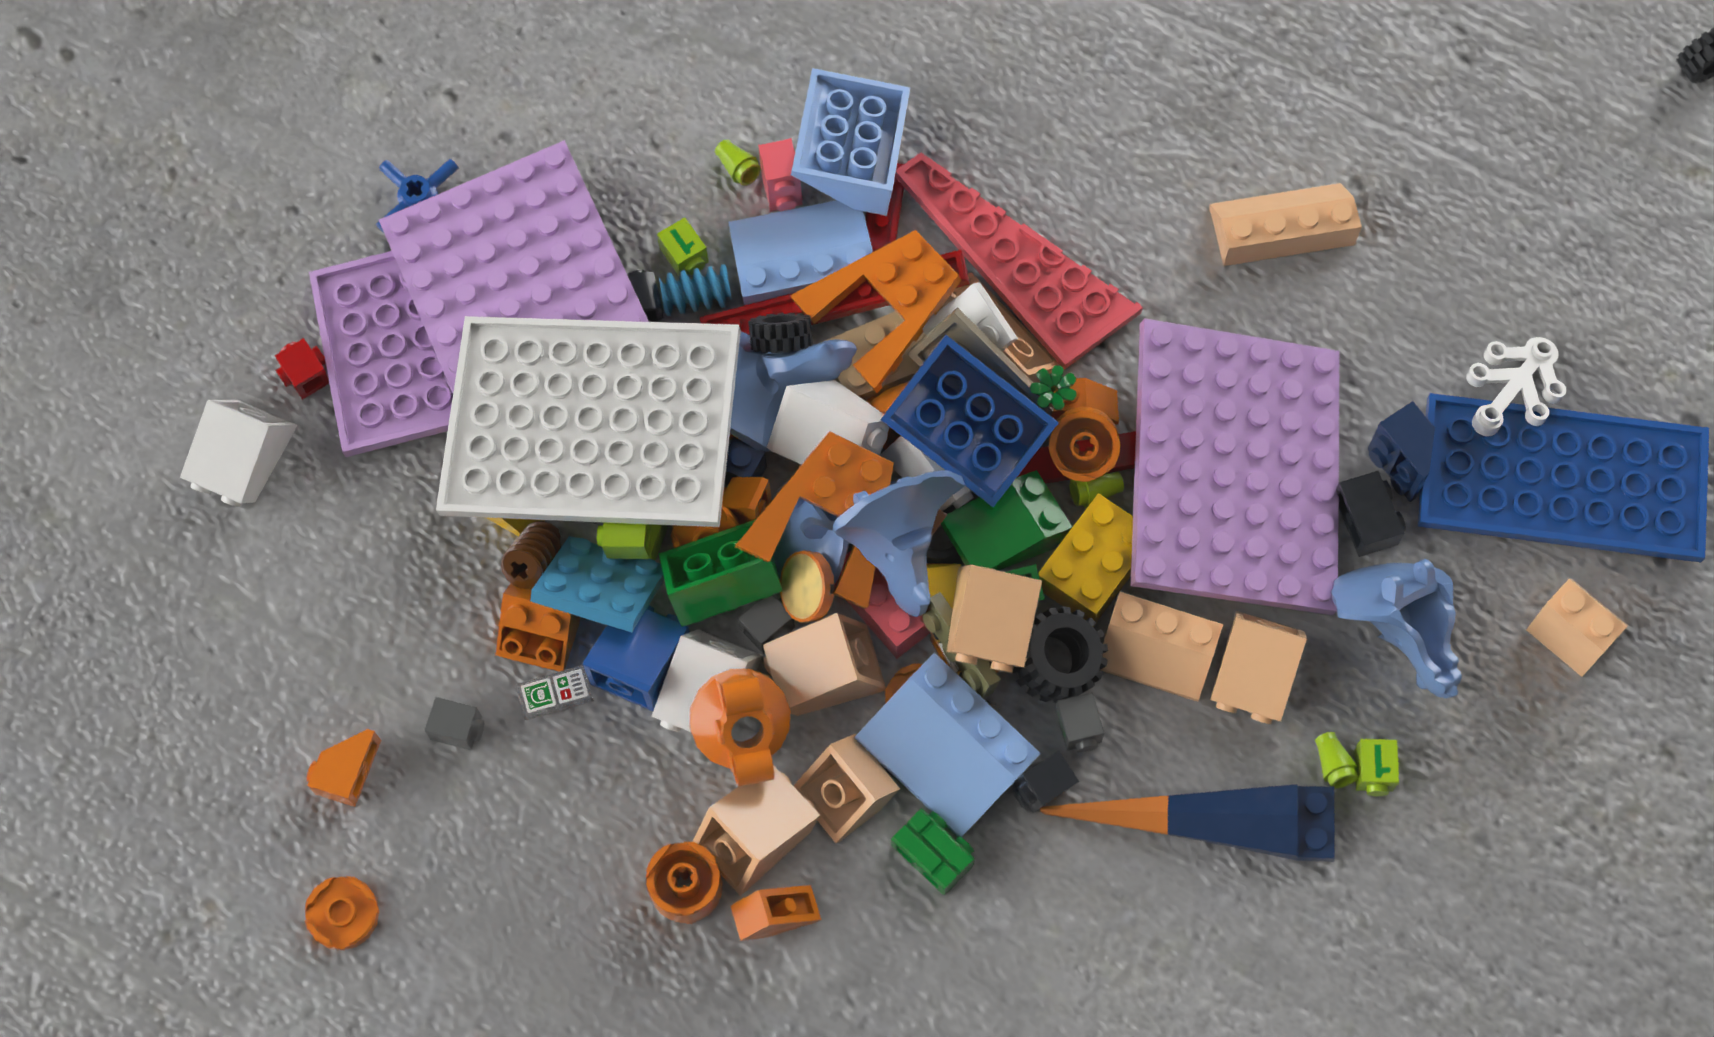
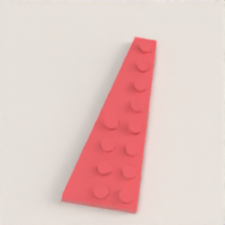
(1044, 288)

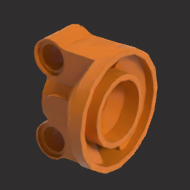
(725, 701)

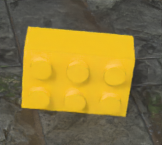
(1091, 560)

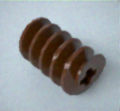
(531, 554)

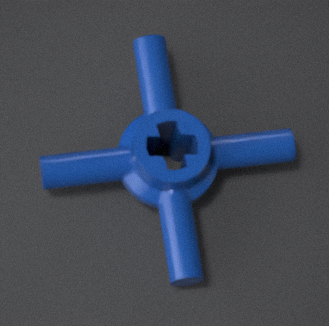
(415, 184)

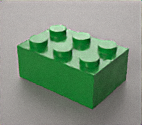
(716, 576)

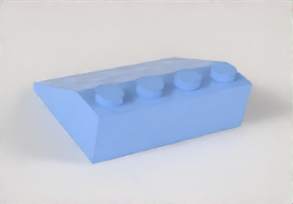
(851, 139)
(796, 248)
(947, 745)

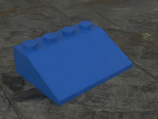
(969, 420)

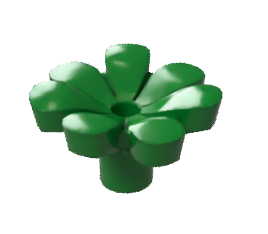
(1054, 387)

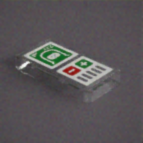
(554, 692)

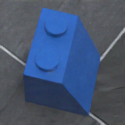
(636, 661)

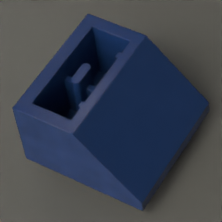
(1404, 449)

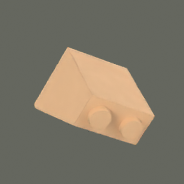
(992, 617)
(1576, 627)
(824, 664)
(1258, 667)
(755, 829)

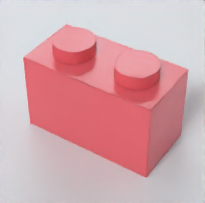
(776, 166)

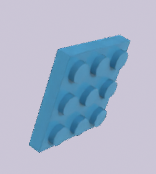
(597, 587)

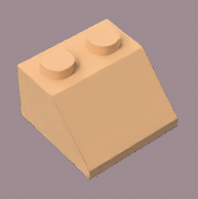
(846, 787)

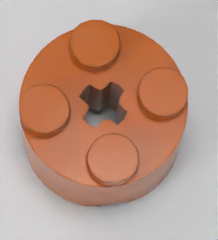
(1095, 460)
(681, 861)

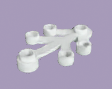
(1516, 380)

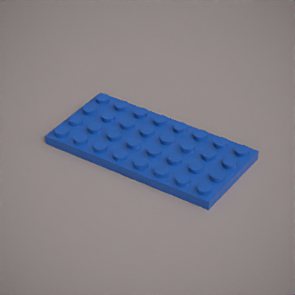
(1569, 480)

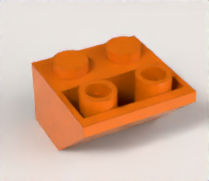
(534, 631)

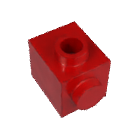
(302, 368)

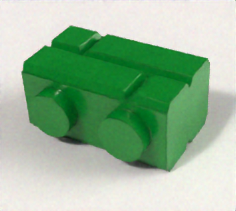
(934, 850)

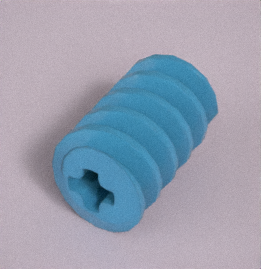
(695, 290)

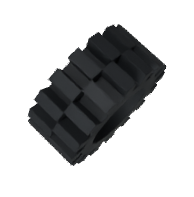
(1698, 58)
(780, 332)

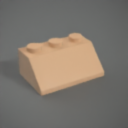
(1160, 646)

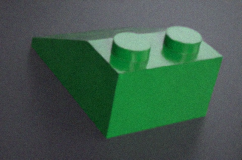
(1016, 529)

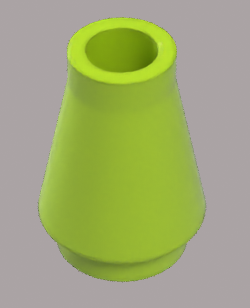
(739, 164)
(1106, 485)
(1336, 763)

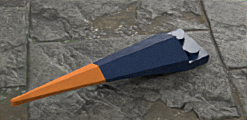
(1267, 820)

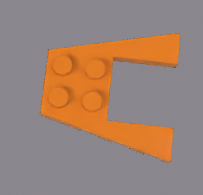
(907, 277)
(828, 481)

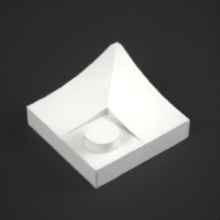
(981, 311)

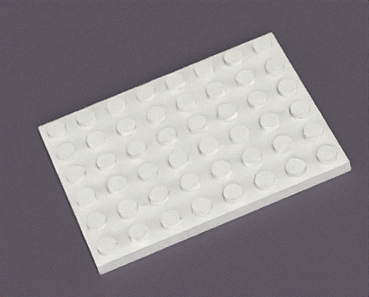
(590, 421)

